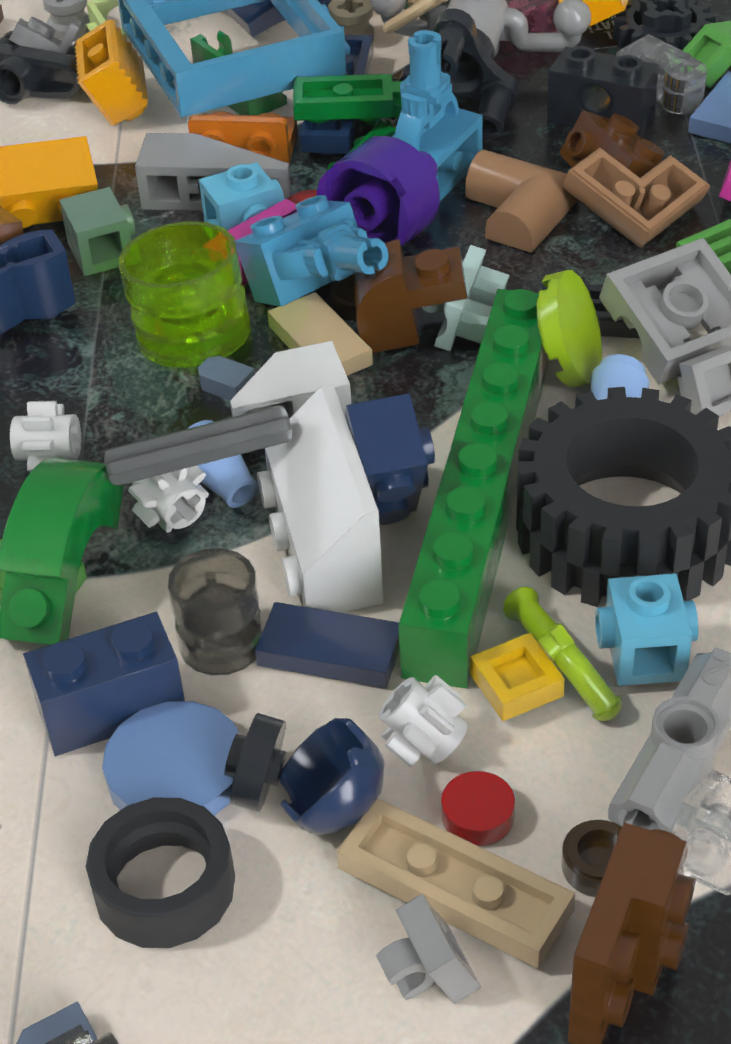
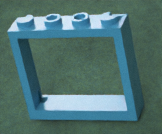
(240, 75)

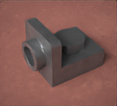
(41, 36)

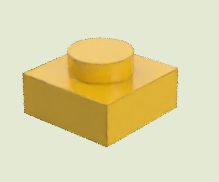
(516, 676)

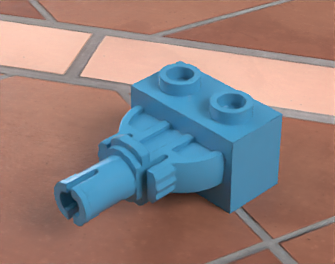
(432, 115)
(307, 251)

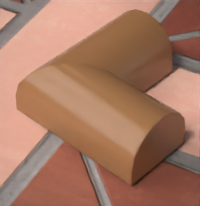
(526, 197)
(634, 204)

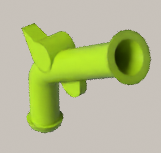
(524, 607)

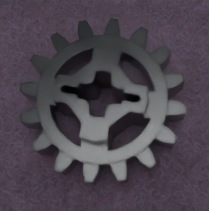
(667, 20)

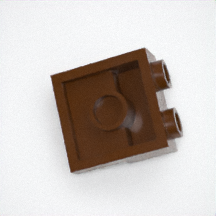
(630, 930)

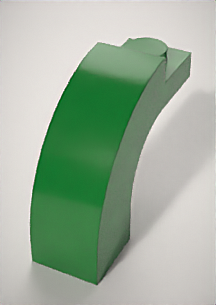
(46, 542)

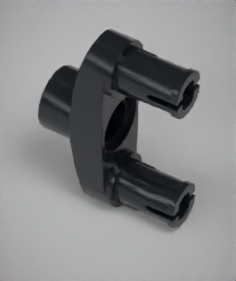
(35, 73)

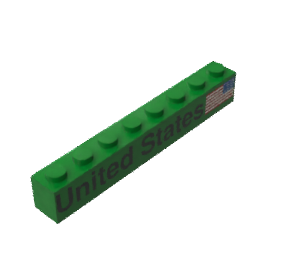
(474, 498)

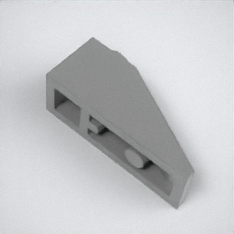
(174, 163)

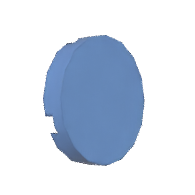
(171, 753)

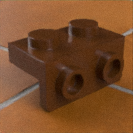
(614, 136)

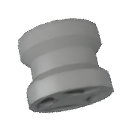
(62, 14)

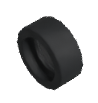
(176, 917)

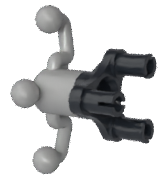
(471, 41)

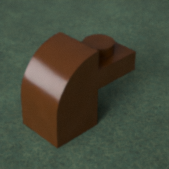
(390, 296)

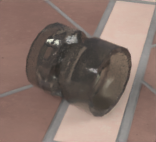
(216, 610)

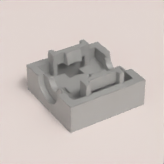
(694, 295)

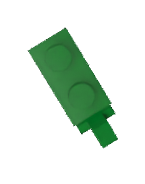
(346, 97)

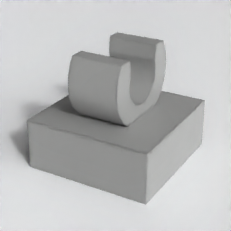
(707, 381)
(427, 955)

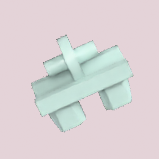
(470, 316)

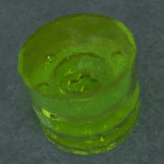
(185, 293)

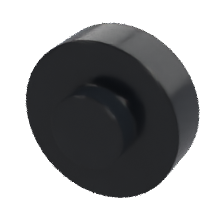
(256, 761)

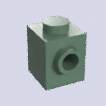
(97, 229)

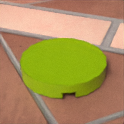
(569, 327)

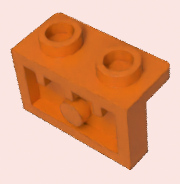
(263, 133)

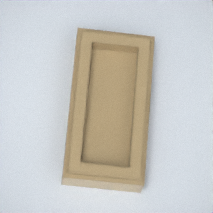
(315, 322)

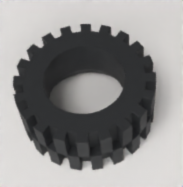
(598, 540)

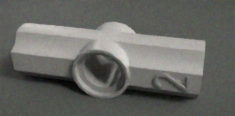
(680, 746)

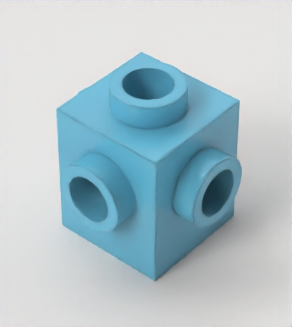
(238, 195)
(644, 615)

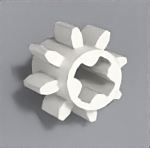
(45, 434)
(170, 498)
(423, 720)

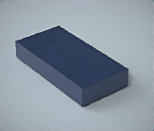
(329, 644)

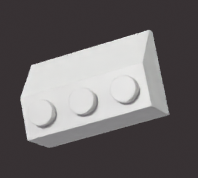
(323, 510)

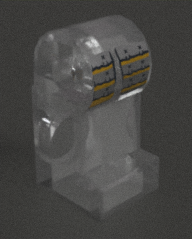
(679, 74)

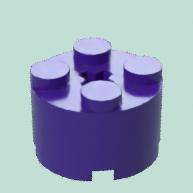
(388, 188)

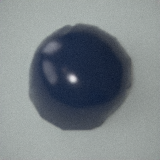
(332, 778)

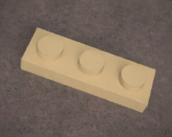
(459, 879)

